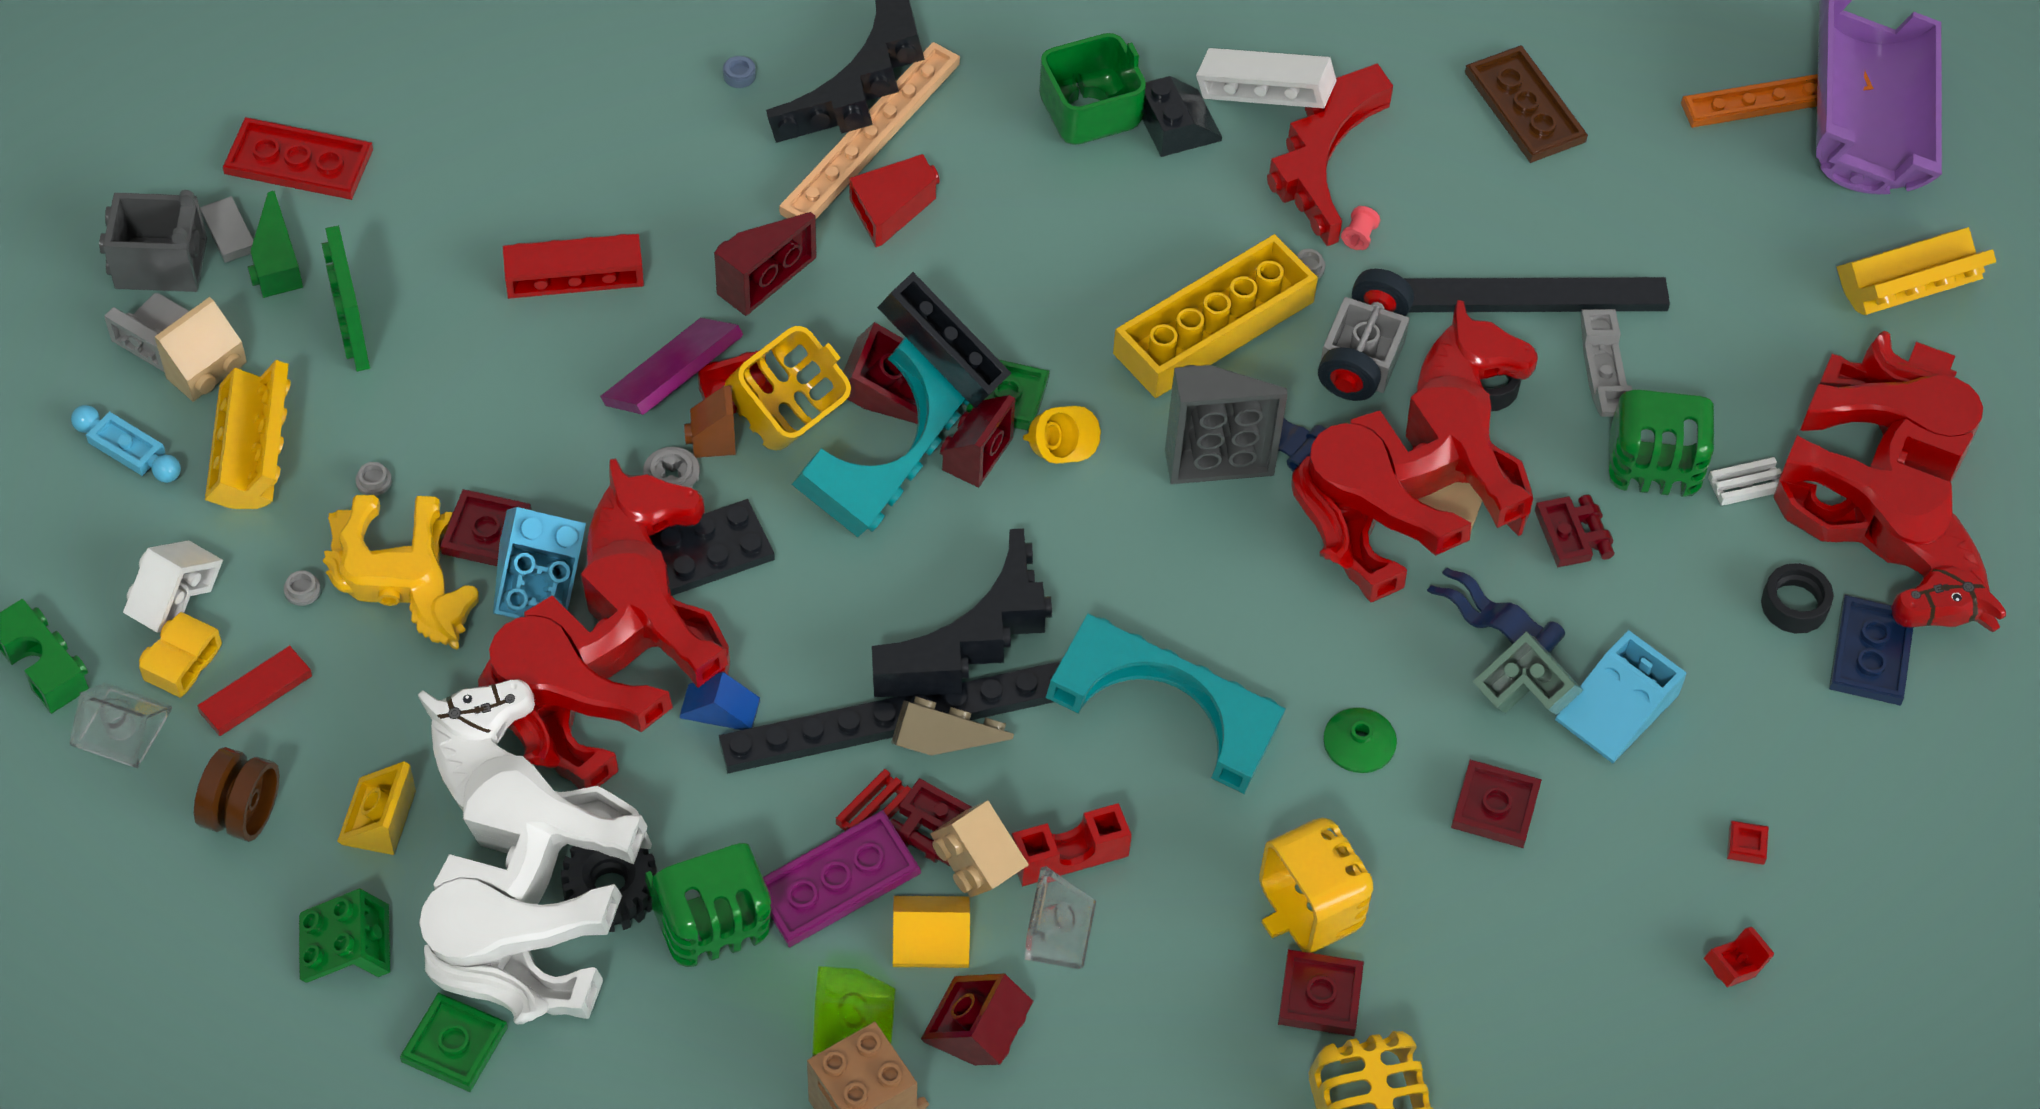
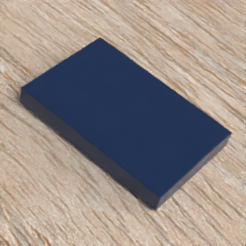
(1870, 652)

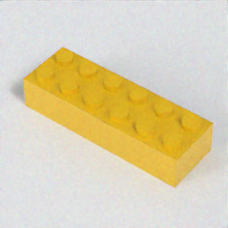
(1215, 314)

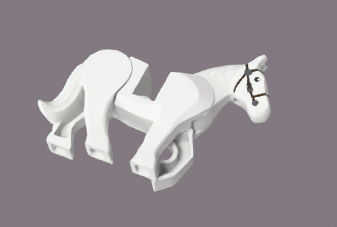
(489, 917)

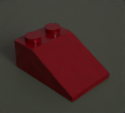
(763, 260)
(875, 380)

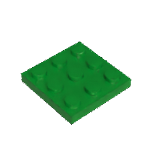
(344, 299)

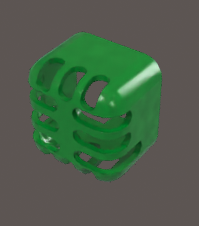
(1658, 461)
(729, 907)

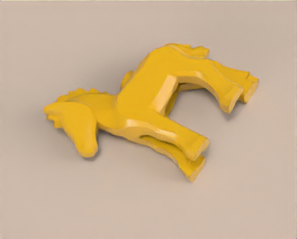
(400, 573)

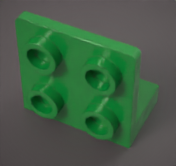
(344, 934)

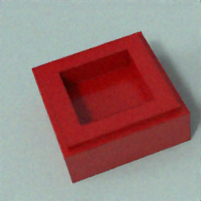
(1747, 842)

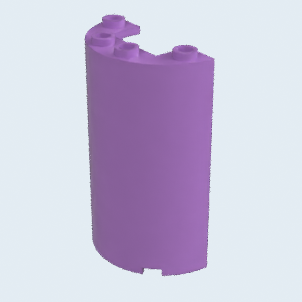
(1885, 133)

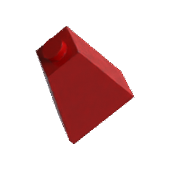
(893, 196)

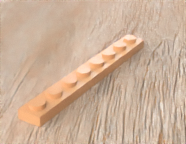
(861, 145)

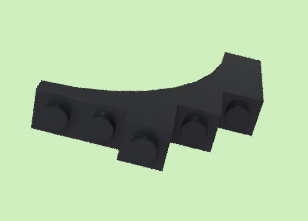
(868, 76)
(941, 659)

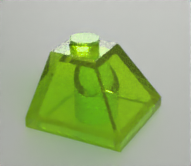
(847, 1003)

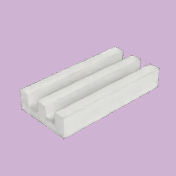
(1745, 476)

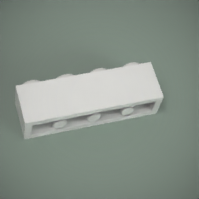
(1266, 78)

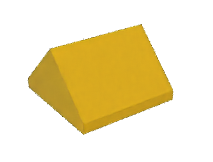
(379, 809)
(931, 931)

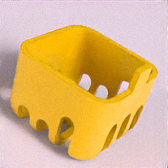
(763, 408)
(1331, 883)
(1374, 1072)

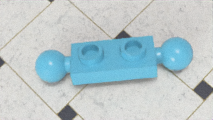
(125, 443)

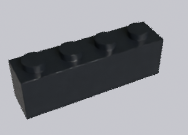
(943, 340)

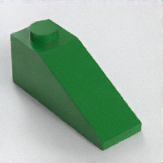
(272, 253)

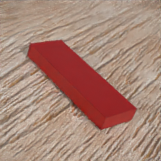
(254, 690)

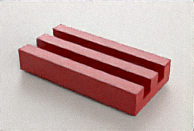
(867, 794)

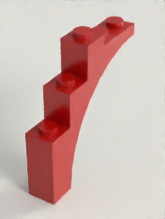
(1313, 139)

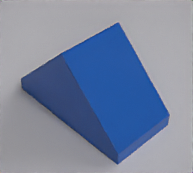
(721, 703)

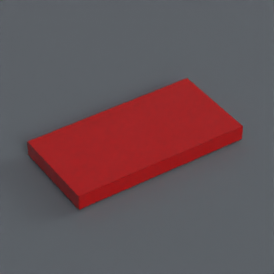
(298, 158)

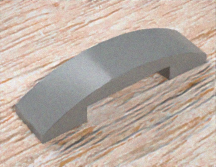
(1603, 359)

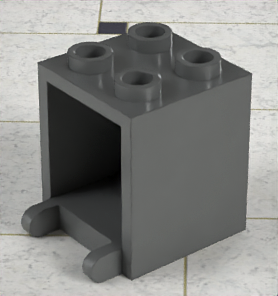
(154, 241)

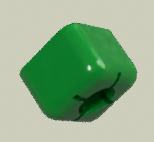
(1104, 71)

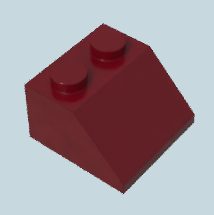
(979, 440)
(978, 1018)

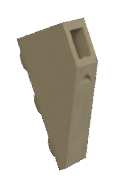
(938, 732)

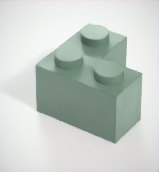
(1523, 669)

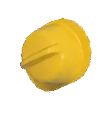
(1064, 434)

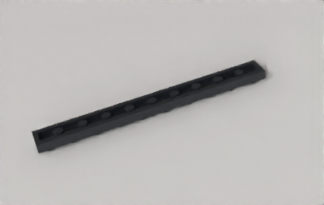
(878, 719)

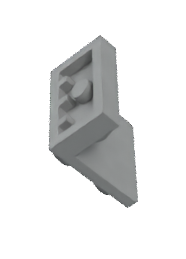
(138, 330)

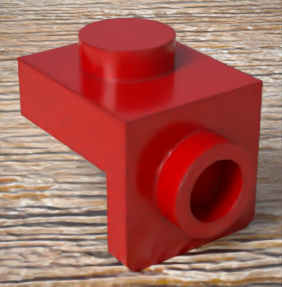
(1740, 958)

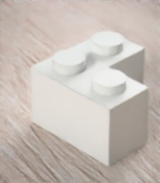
(168, 580)

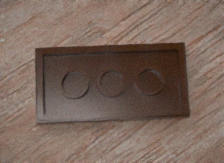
(1526, 104)

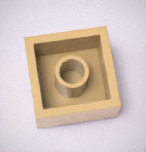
(978, 849)

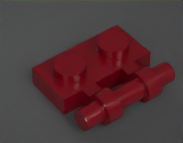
(1565, 533)
(930, 808)

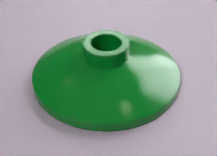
(1358, 752)

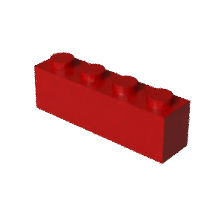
(573, 265)

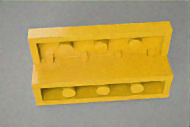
(1913, 271)
(247, 438)

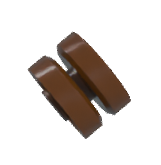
(236, 794)

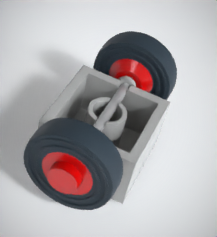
(1367, 336)

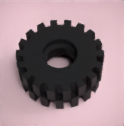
(588, 865)

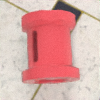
(1363, 222)

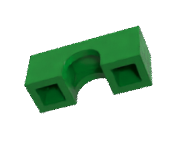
(56, 675)

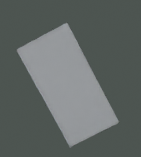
(227, 229)

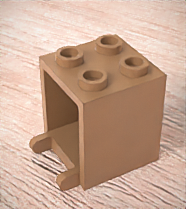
(862, 1075)

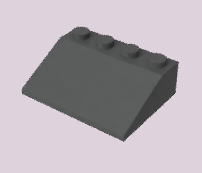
(1222, 425)

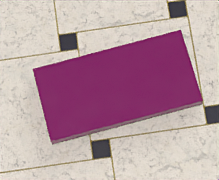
(672, 365)
(838, 878)

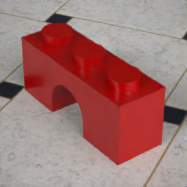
(1095, 841)

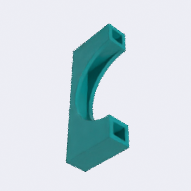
(859, 492)
(1110, 655)

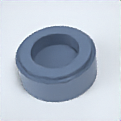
(739, 72)

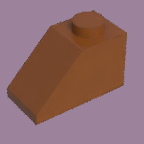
(712, 425)

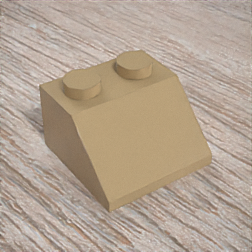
(200, 350)

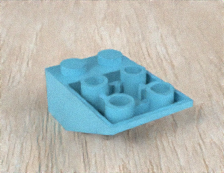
(535, 560)
(1622, 696)

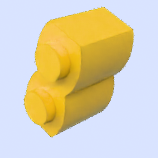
(179, 654)

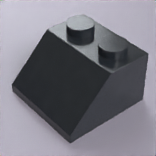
(1177, 117)

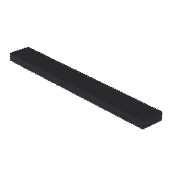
(1540, 294)

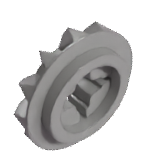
(672, 459)

